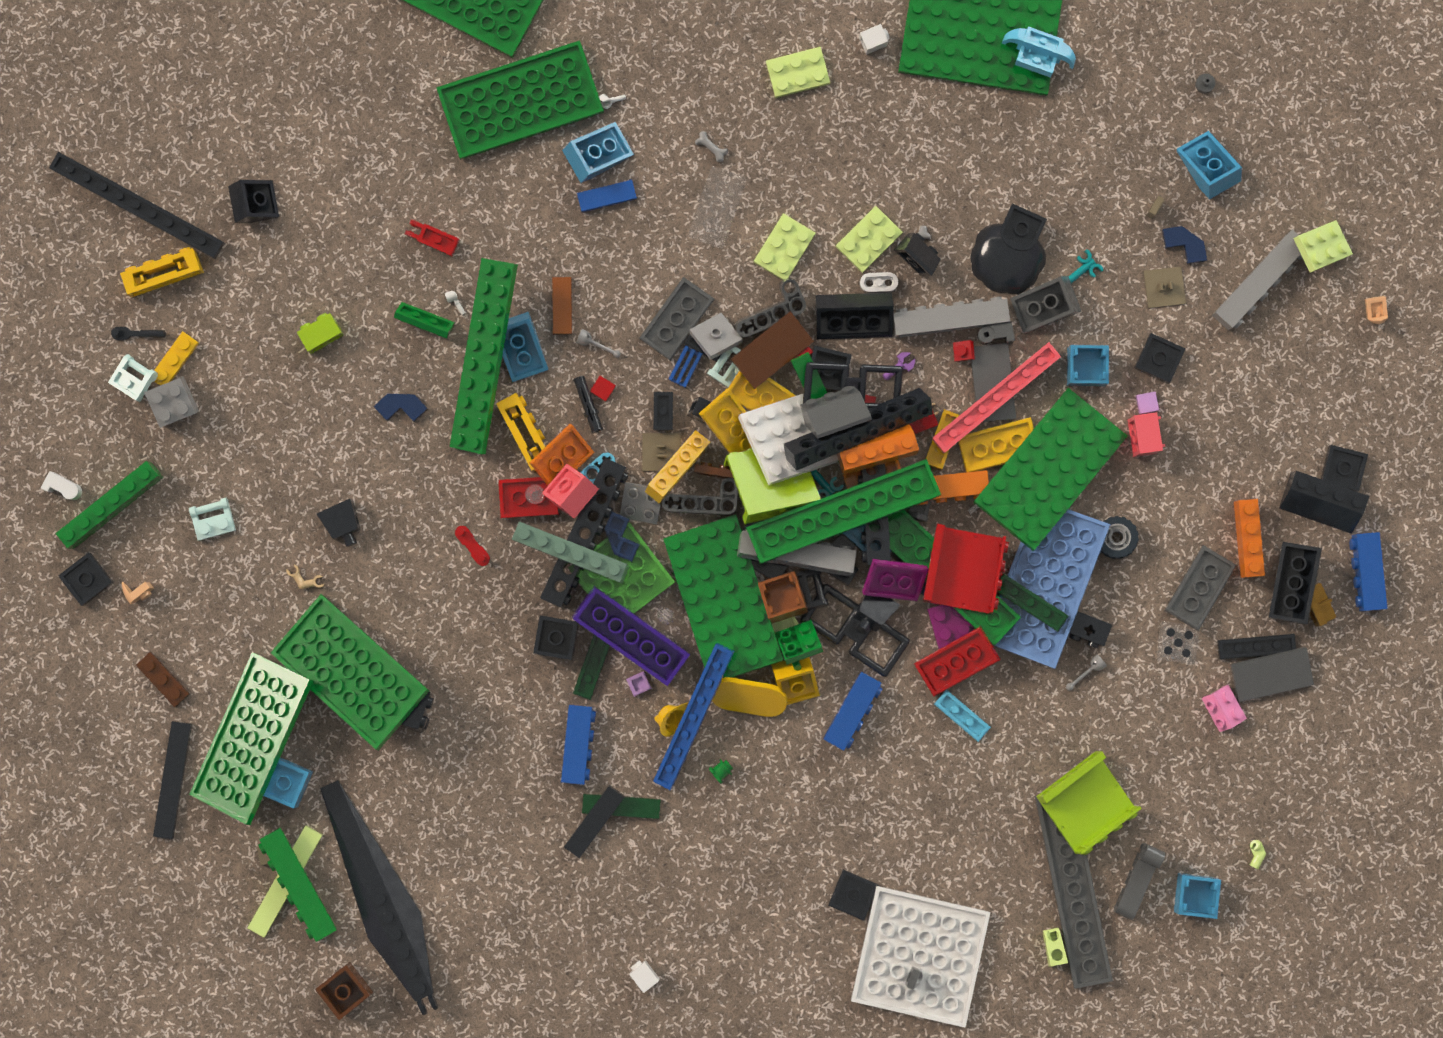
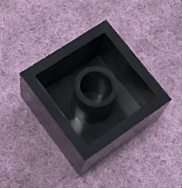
(830, 379)
(556, 637)

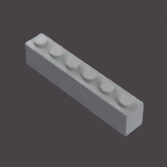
(1258, 282)
(950, 318)
(815, 557)

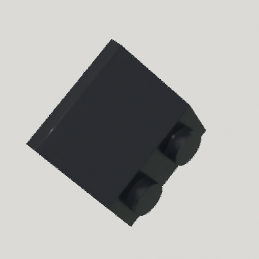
(253, 201)
(918, 254)

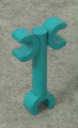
(1088, 264)
(828, 489)

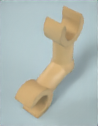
(304, 584)

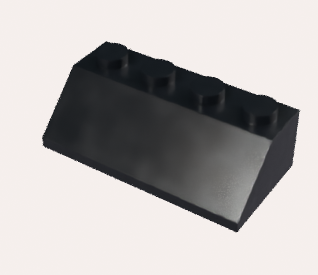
(854, 315)
(1323, 501)
(1295, 583)

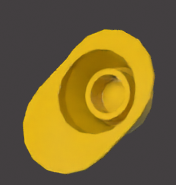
(669, 718)

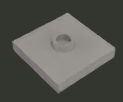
(715, 336)

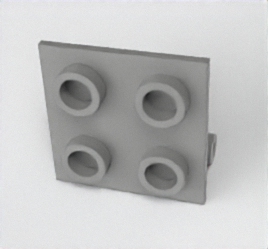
(638, 504)

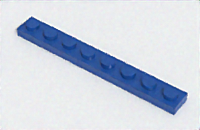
(693, 716)

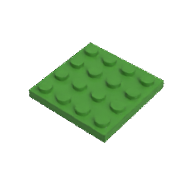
(643, 580)

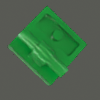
(799, 643)

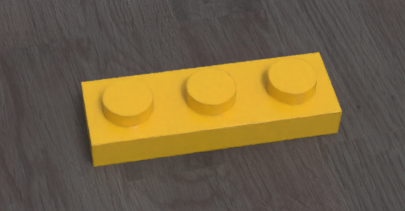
(175, 358)
(935, 456)

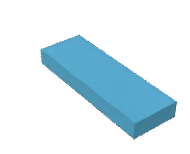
(962, 715)

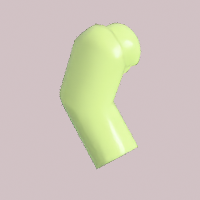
(1258, 853)

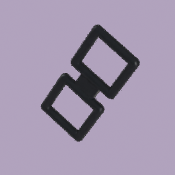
(858, 382)
(849, 629)

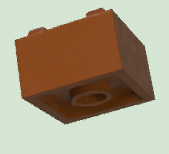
(783, 597)

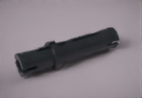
(588, 405)

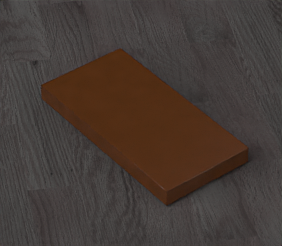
(772, 350)

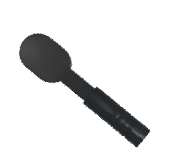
(125, 333)

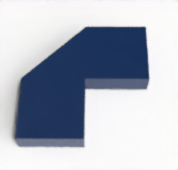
(1193, 246)
(393, 403)
(614, 530)

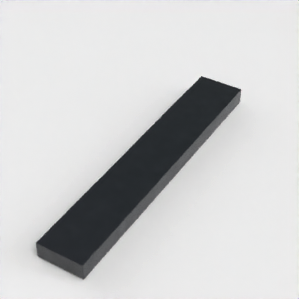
(172, 780)

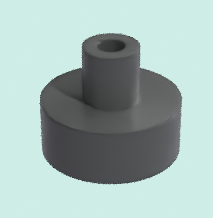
(1205, 83)

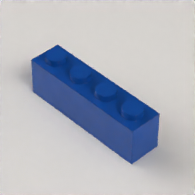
(1368, 571)
(852, 711)
(577, 744)

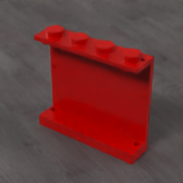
(965, 570)

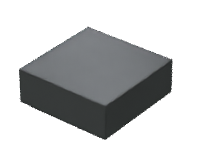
(912, 978)

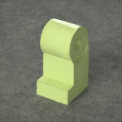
(1054, 947)

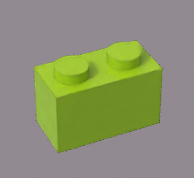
(320, 333)

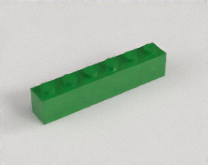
(109, 505)
(298, 885)

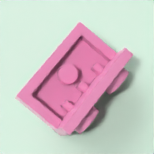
(1224, 708)

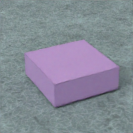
(1147, 402)
(638, 683)

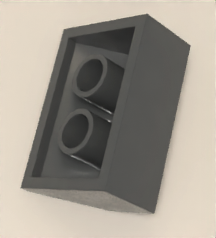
(835, 412)

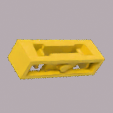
(139, 285)
(510, 404)
(677, 466)

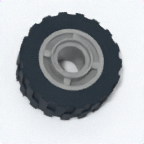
(1129, 538)

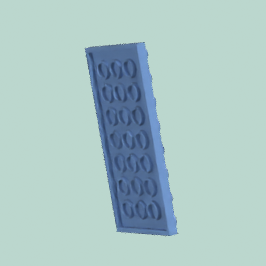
(1059, 575)

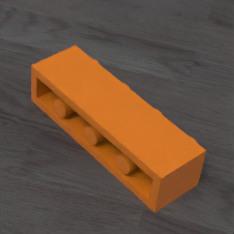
(960, 486)
(1249, 538)

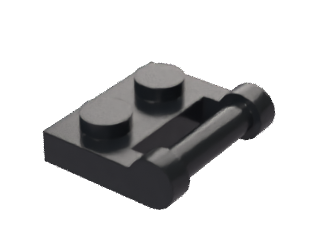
(822, 601)

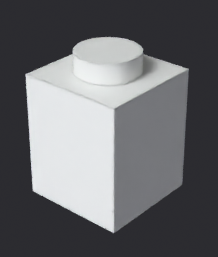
(874, 39)
(643, 975)

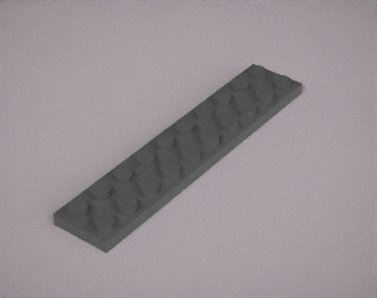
(1075, 907)

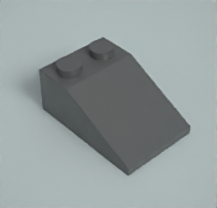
(1046, 304)

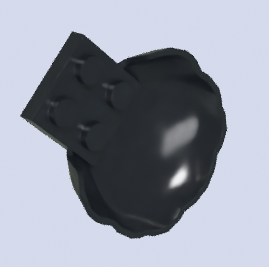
(1009, 254)

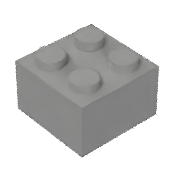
(171, 402)

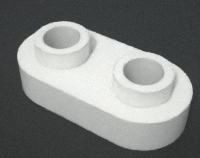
(878, 281)

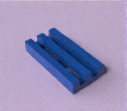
(678, 380)

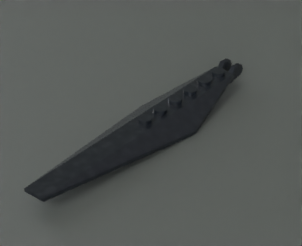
(384, 903)

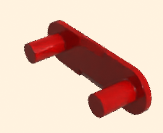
(477, 552)

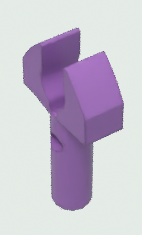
(908, 367)

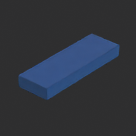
(606, 196)

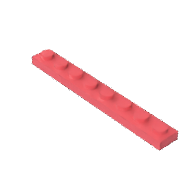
(996, 397)

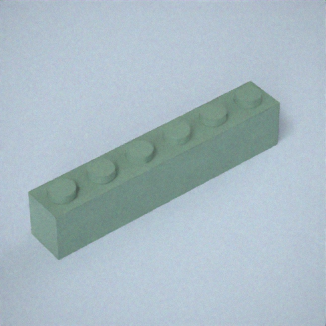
(570, 552)

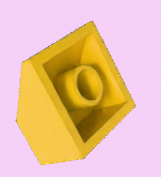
(796, 684)

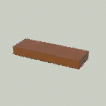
(562, 305)

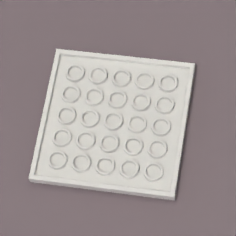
(925, 934)

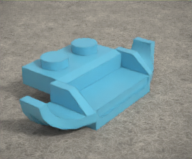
(1039, 50)

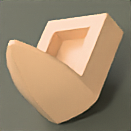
(1376, 309)
(141, 592)

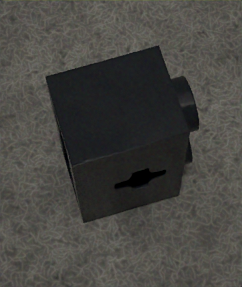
(1097, 637)

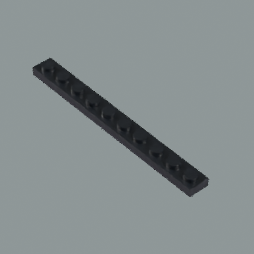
(136, 205)

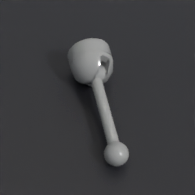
(585, 338)
(1096, 664)

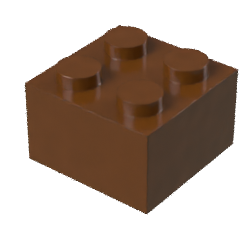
(344, 991)

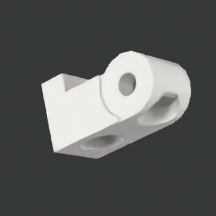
(67, 488)

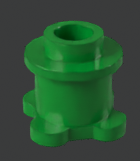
(721, 770)

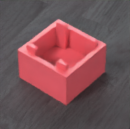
(1145, 434)
(570, 491)

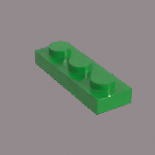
(424, 320)

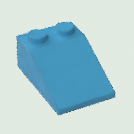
(597, 152)
(1210, 164)
(522, 348)

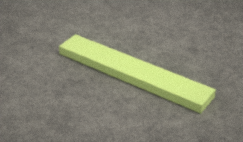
(276, 895)

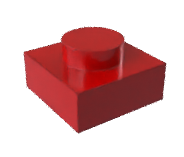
(963, 351)

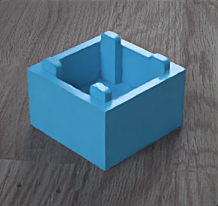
(1088, 365)
(288, 783)
(1197, 896)

